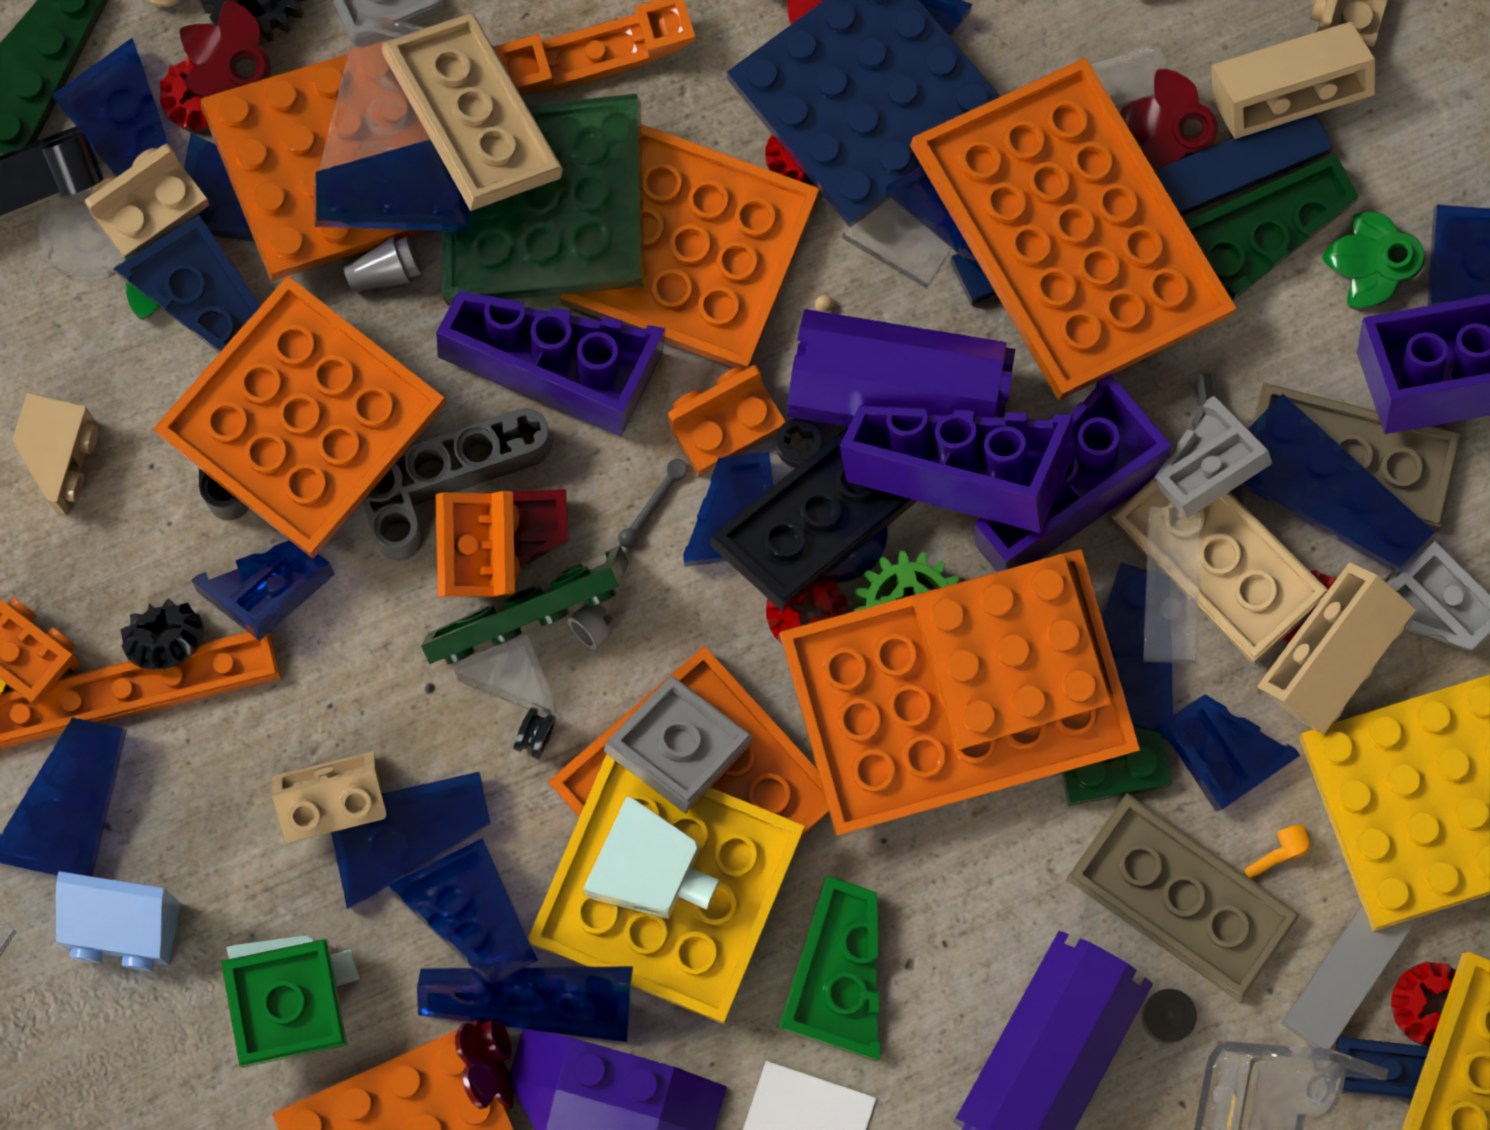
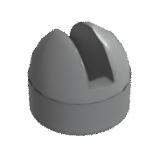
(591, 626)

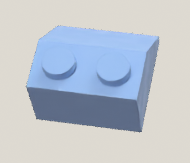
(115, 920)

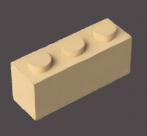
(1293, 79)
(1336, 648)

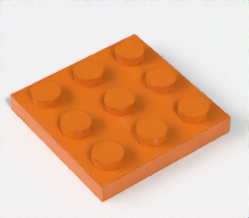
(1010, 651)

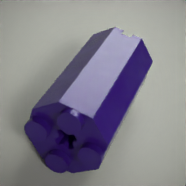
(885, 364)
(1056, 1041)

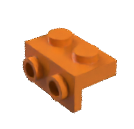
(476, 545)

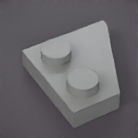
(1211, 460)
(1446, 600)

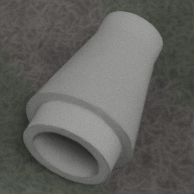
(384, 266)

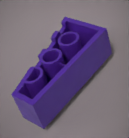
(553, 357)
(1112, 460)
(962, 462)

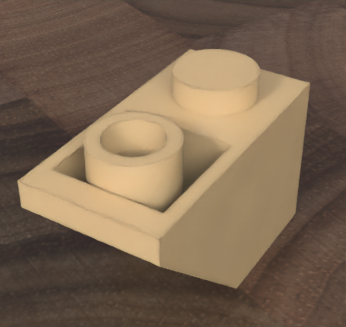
(53, 445)

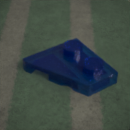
(732, 488)
(265, 586)

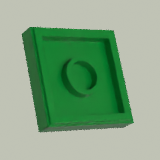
(284, 1003)

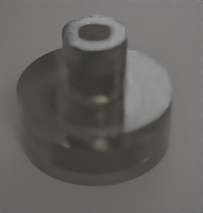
(1160, 1025)

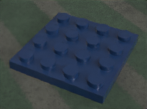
(854, 89)

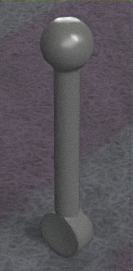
(675, 471)

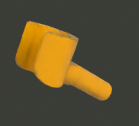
(1294, 845)

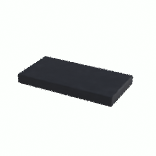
(805, 526)

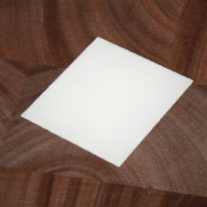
(803, 1102)

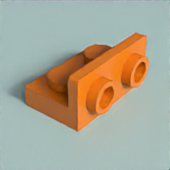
(724, 418)
(29, 657)

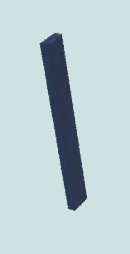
(1210, 177)

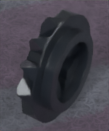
(174, 644)

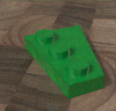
(836, 974)

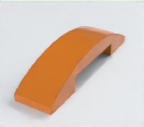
(599, 50)

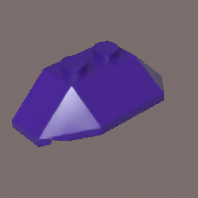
(594, 1087)

